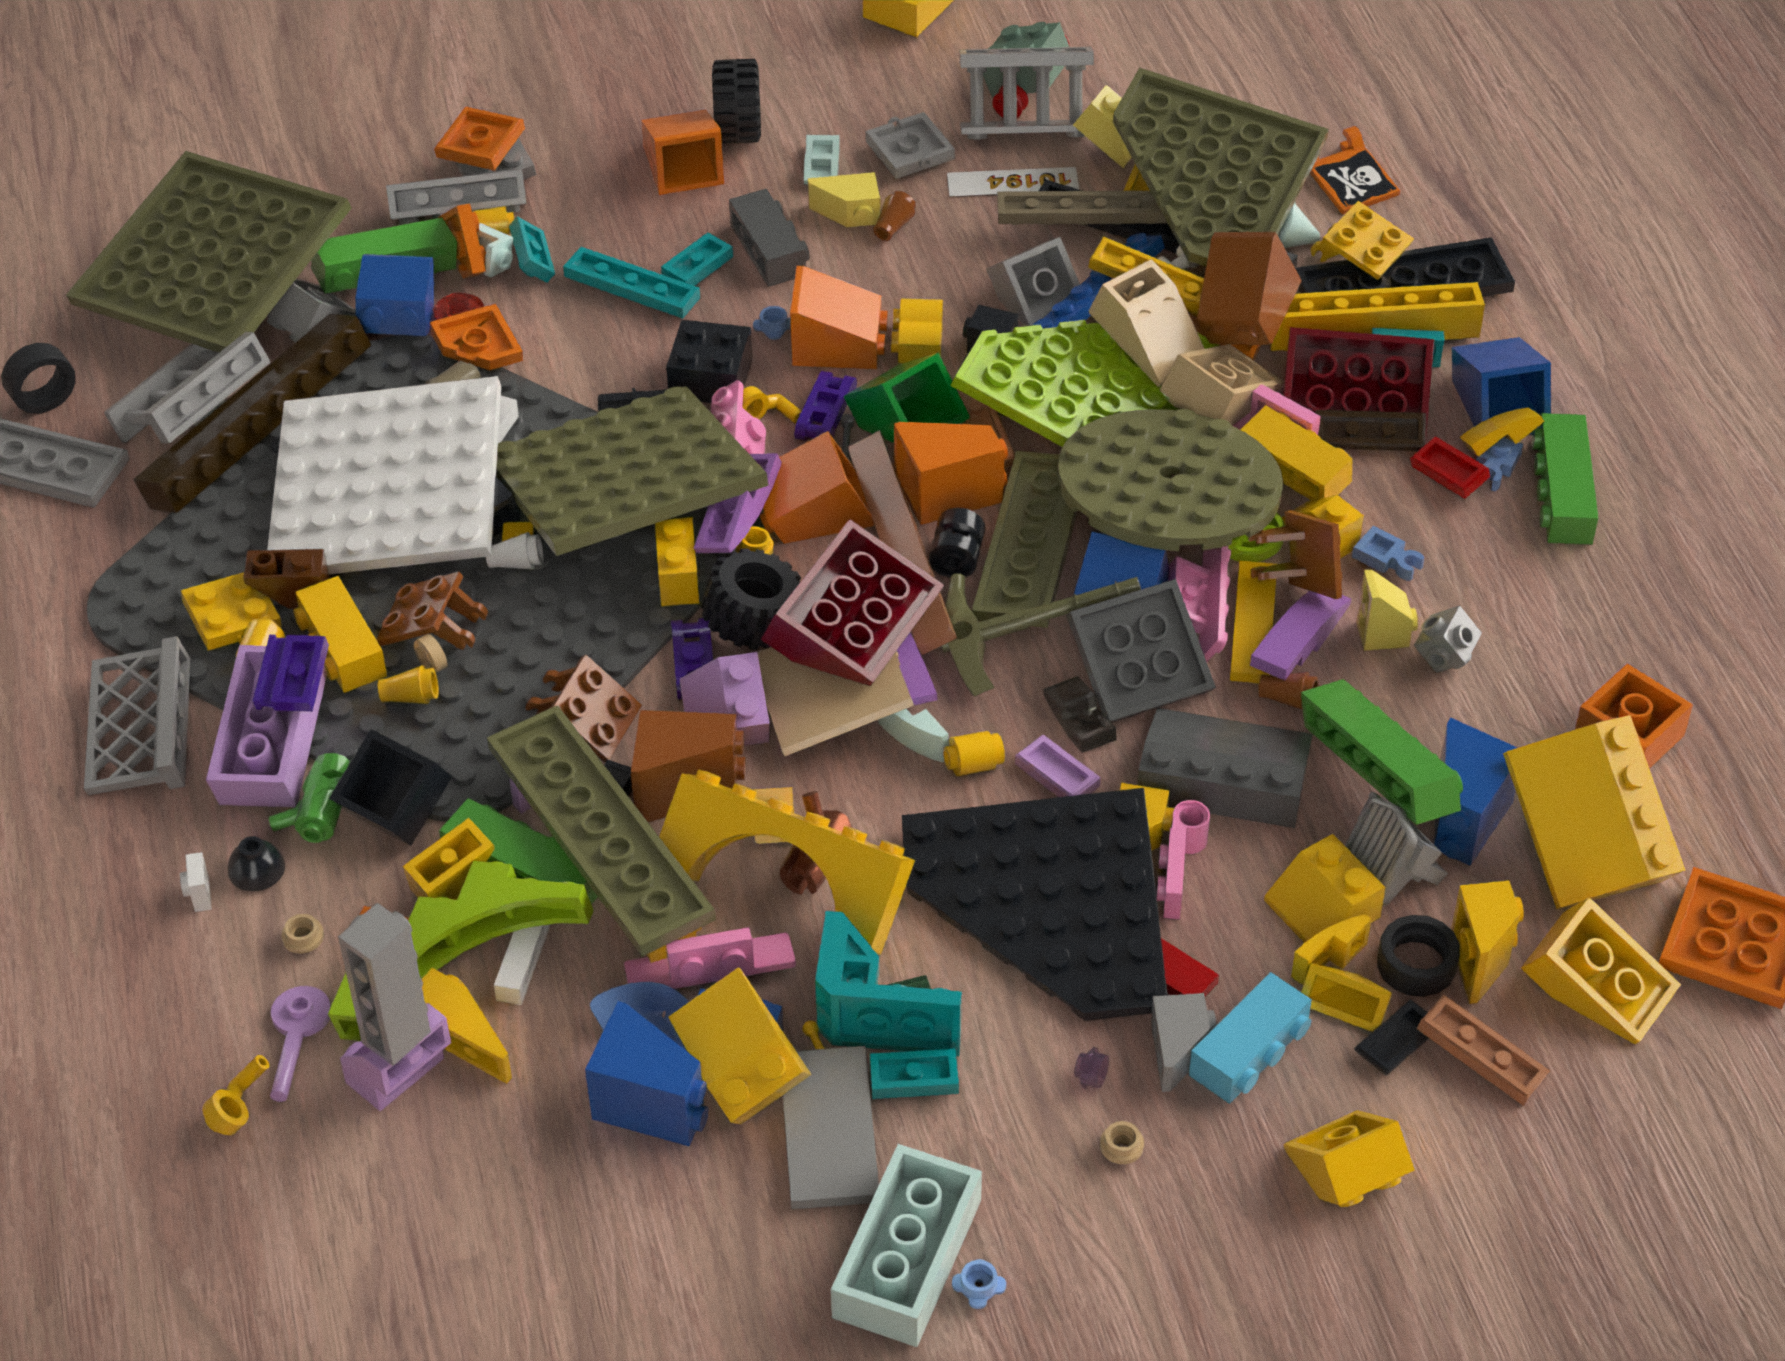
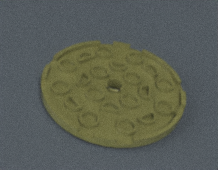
(1123, 469)

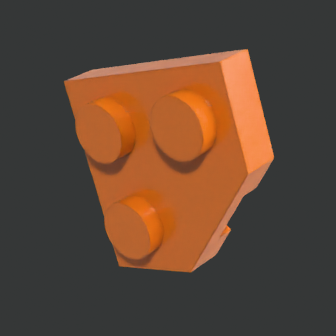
(464, 227)
(477, 338)

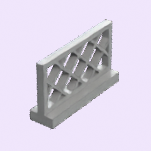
(170, 722)

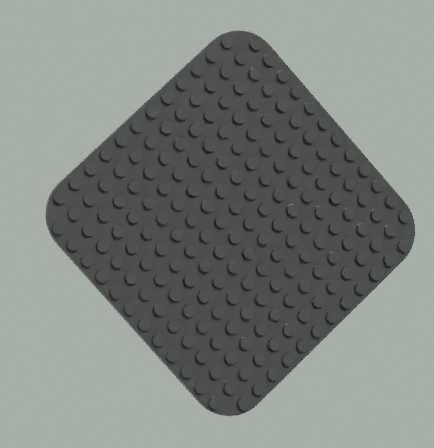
(537, 620)

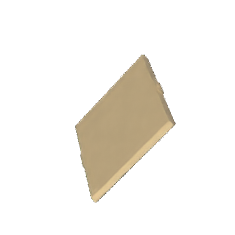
(817, 705)

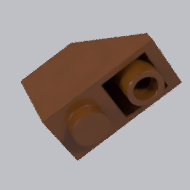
(284, 572)

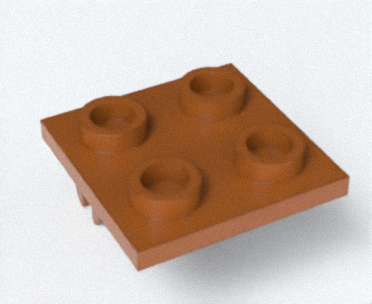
(1313, 554)
(421, 612)
(592, 703)

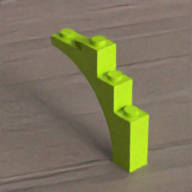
(487, 907)

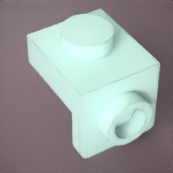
(497, 248)

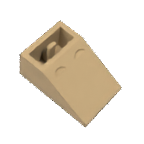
(1146, 319)

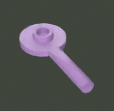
(296, 1015)

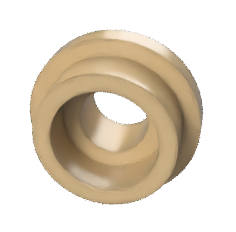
(299, 926)
(1123, 1133)

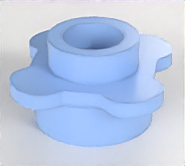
(983, 1272)

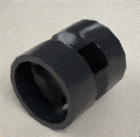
(957, 542)

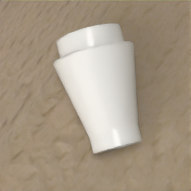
(518, 552)

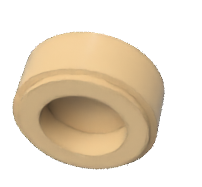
(430, 653)

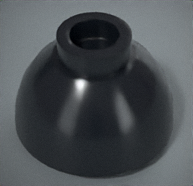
(255, 864)

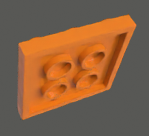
(1729, 938)

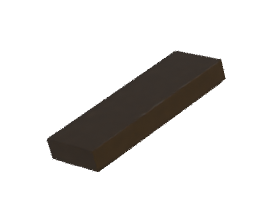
(1373, 430)

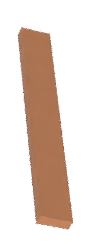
(898, 529)

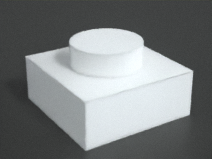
(196, 882)

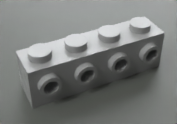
(438, 196)
(385, 982)

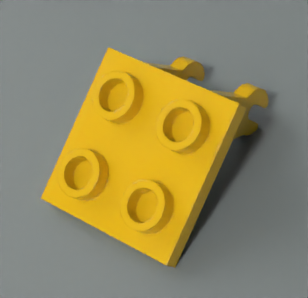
(1364, 240)

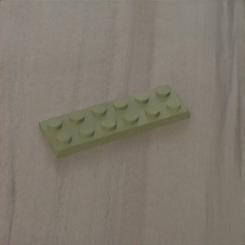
(1027, 540)

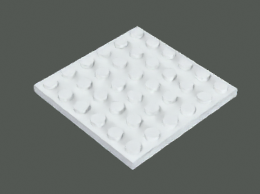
(389, 475)

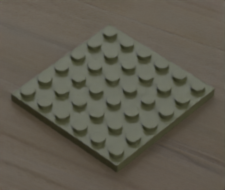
(209, 252)
(625, 469)

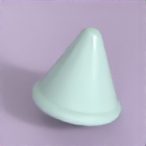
(1298, 229)

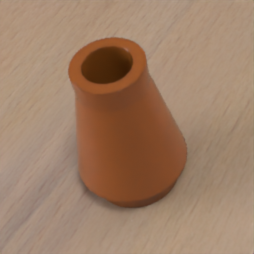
(895, 213)
(1287, 690)

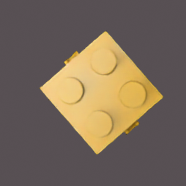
(225, 609)

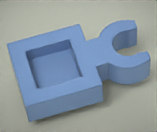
(1501, 460)
(1386, 551)

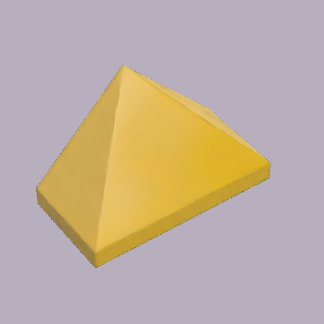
(1346, 996)

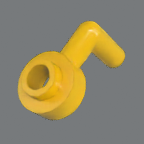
(757, 404)
(225, 1109)

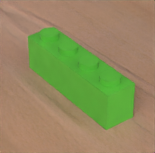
(340, 257)
(1566, 479)
(517, 844)

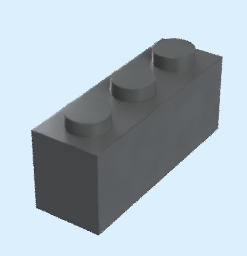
(767, 236)

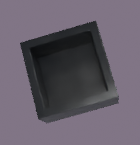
(709, 357)
(390, 787)

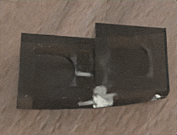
(1078, 714)

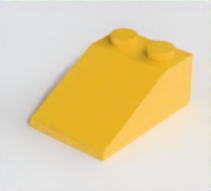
(1601, 972)
(738, 1047)

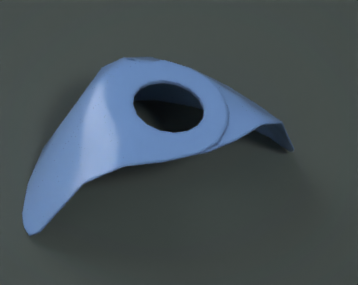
(645, 998)

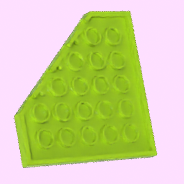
(1057, 377)

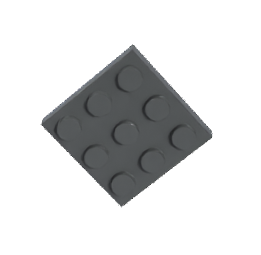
(1140, 651)

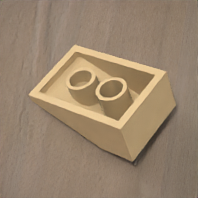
(1216, 382)

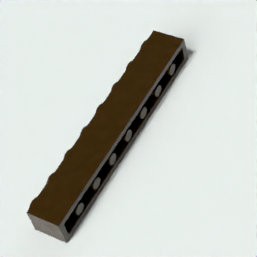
(251, 413)

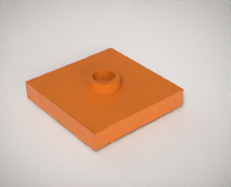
(479, 138)

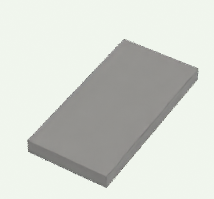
(57, 463)
(831, 1131)

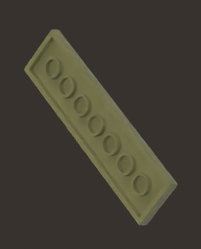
(601, 830)

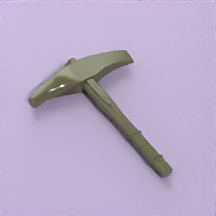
(971, 635)

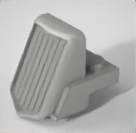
(1393, 847)

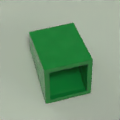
(907, 393)

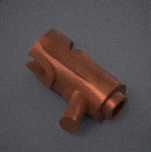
(798, 868)

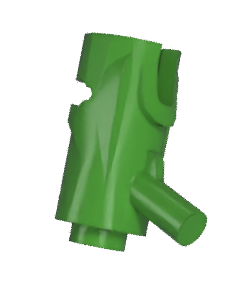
(315, 814)

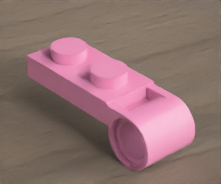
(1186, 836)

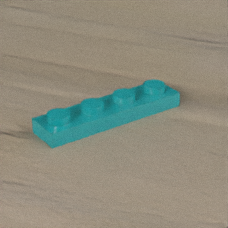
(631, 282)

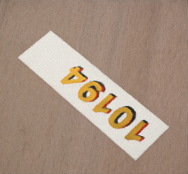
(1008, 180)

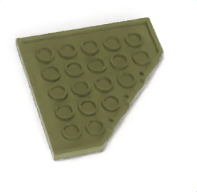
(1214, 158)

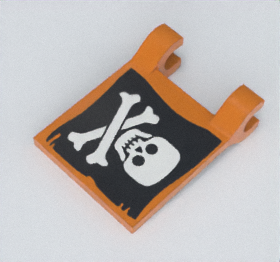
(1353, 175)

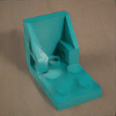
(884, 1017)

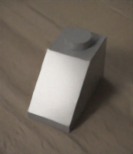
(1177, 1028)

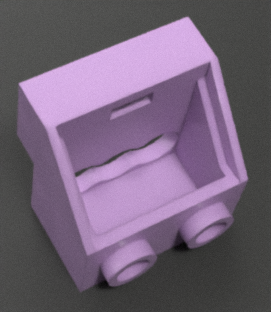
(382, 1082)

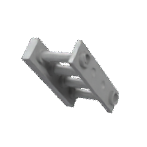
(1010, 62)
(186, 389)

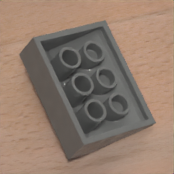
(1227, 765)

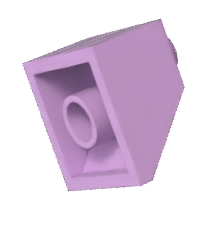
(730, 687)

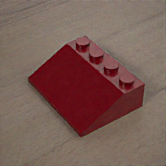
(1358, 371)
(852, 608)

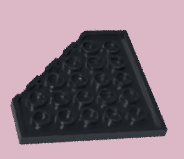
(1052, 891)

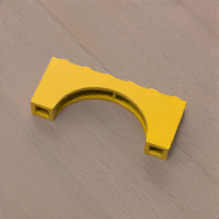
(862, 876)

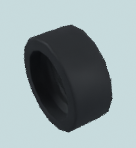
(26, 361)
(1415, 980)

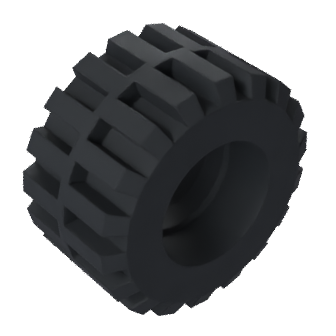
(737, 100)
(746, 594)

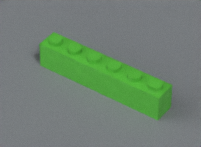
(1382, 751)

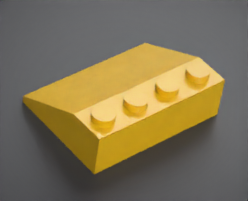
(1594, 812)

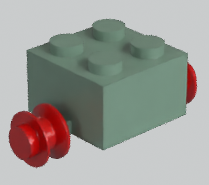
(1033, 36)

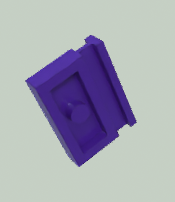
(290, 673)

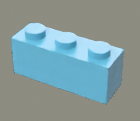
(1250, 1038)

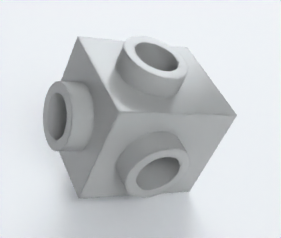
(1448, 639)

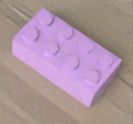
(259, 752)

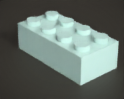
(906, 1245)

